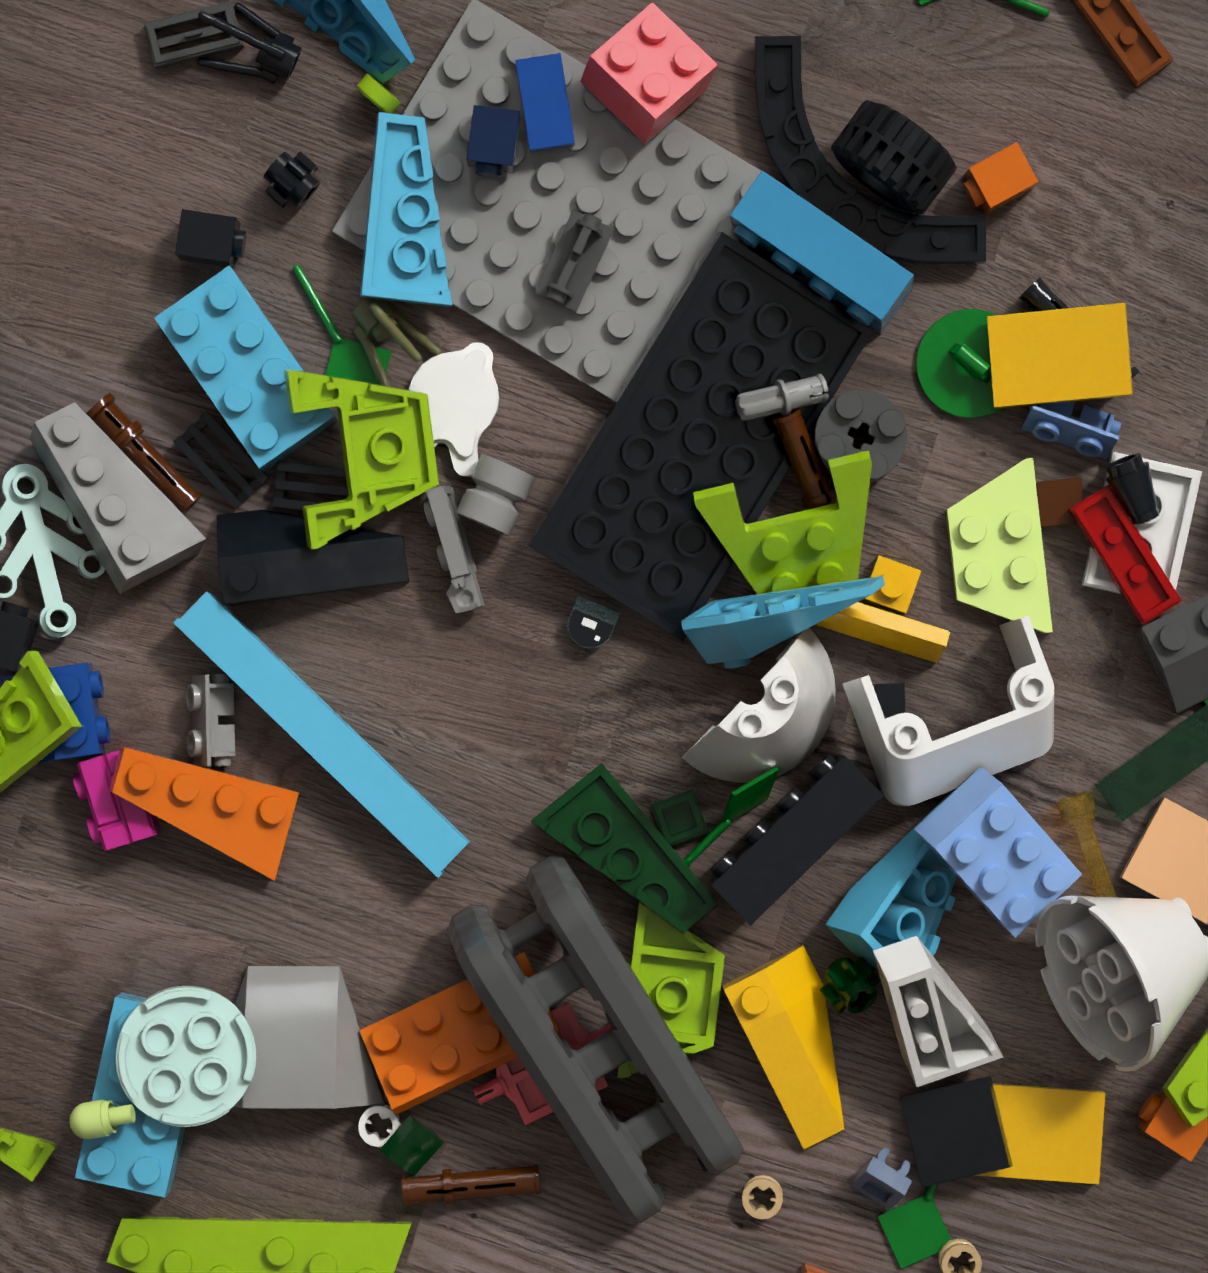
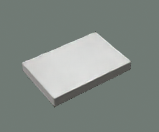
(1164, 535)

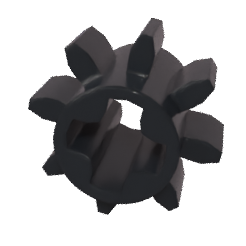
(291, 179)

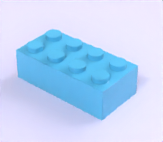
(241, 367)
(140, 1153)

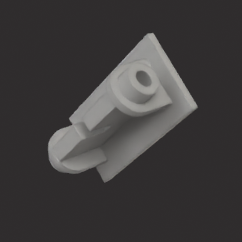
(206, 704)

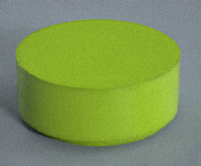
(378, 94)

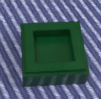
(679, 817)
(411, 1146)

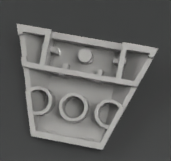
(304, 1040)

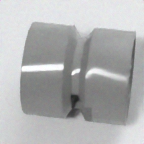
(495, 494)

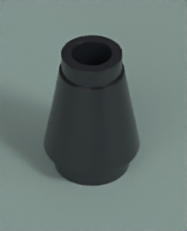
(1133, 487)

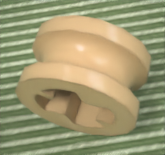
(763, 1183)
(954, 1249)

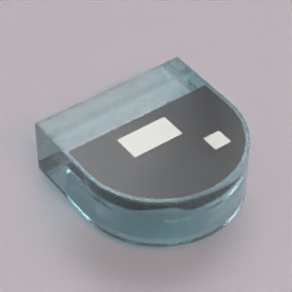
(591, 623)

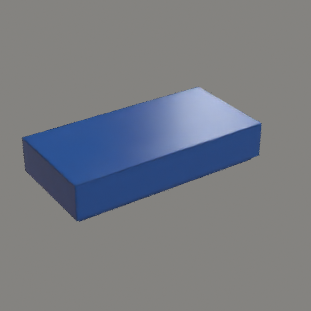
(545, 102)

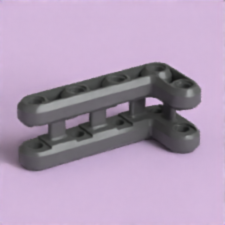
(570, 1075)

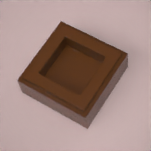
(1056, 498)

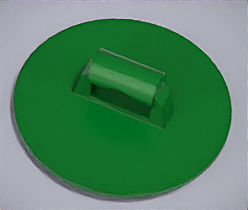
(956, 364)

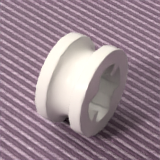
(385, 1112)

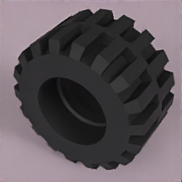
(893, 157)

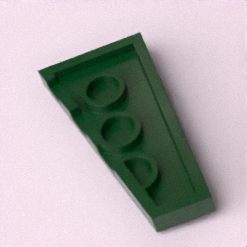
(618, 841)

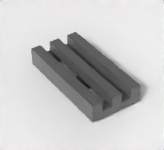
(196, 52)

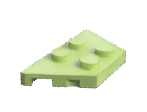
(1000, 549)

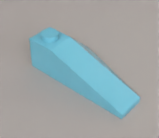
(747, 625)
(896, 900)

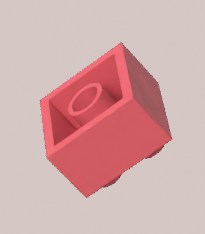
(648, 73)

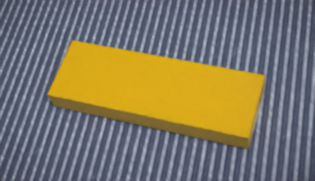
(889, 631)

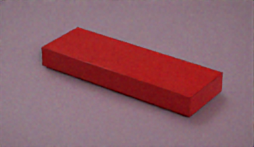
(1124, 555)

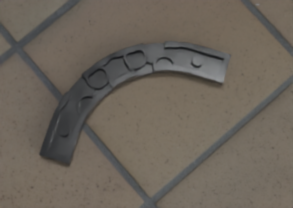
(810, 176)

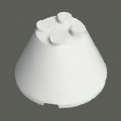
(1121, 971)

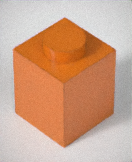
(999, 179)
(1165, 1125)

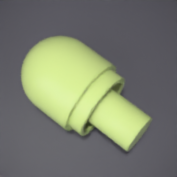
(99, 1118)

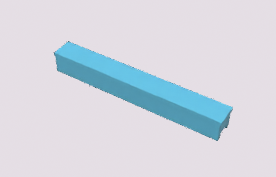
(322, 733)

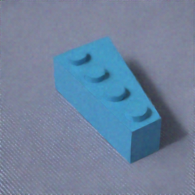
(822, 252)

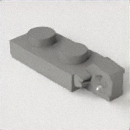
(454, 551)

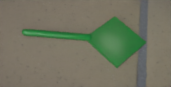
(347, 356)
(739, 802)
(915, 1229)

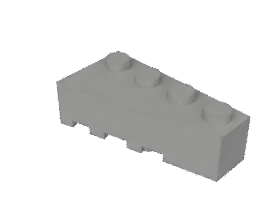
(115, 503)

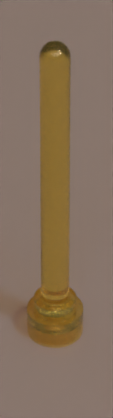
(1079, 813)

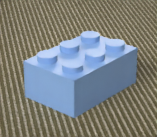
(998, 851)

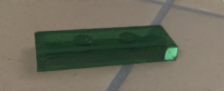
(1157, 766)

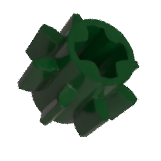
(850, 985)

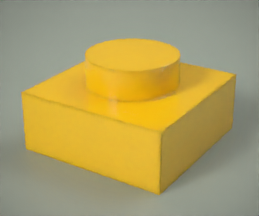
(899, 584)

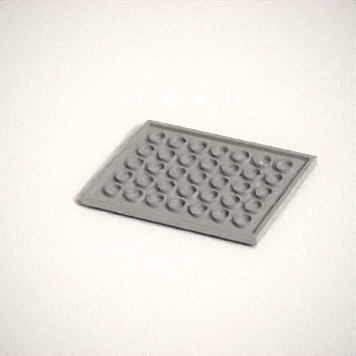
(501, 232)

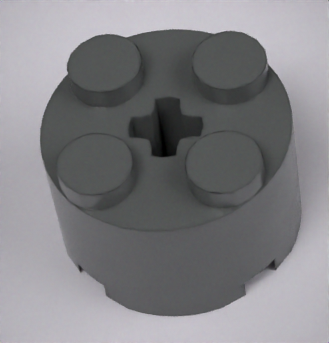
(867, 410)

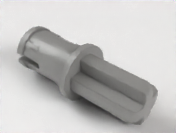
(782, 397)

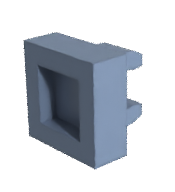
(881, 1181)

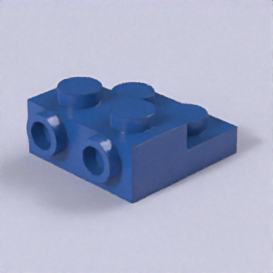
(81, 689)

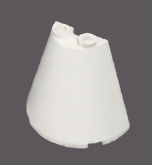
(779, 727)

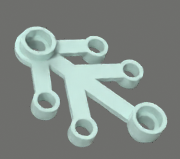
(39, 543)

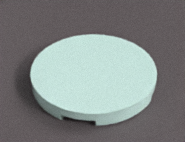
(185, 1056)

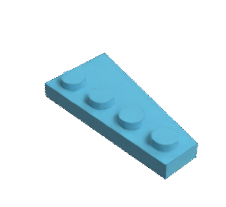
(402, 227)

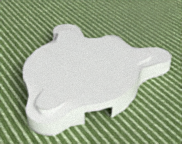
(460, 400)

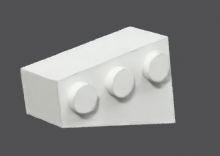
(930, 1015)

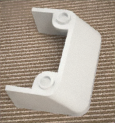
(917, 769)

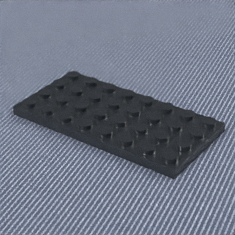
(675, 430)

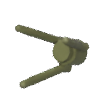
(380, 321)

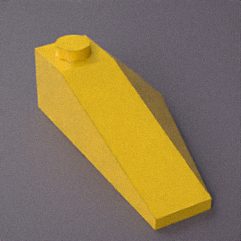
(792, 1039)

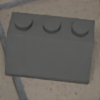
(1179, 653)

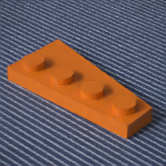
(218, 808)

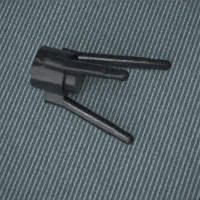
(275, 53)

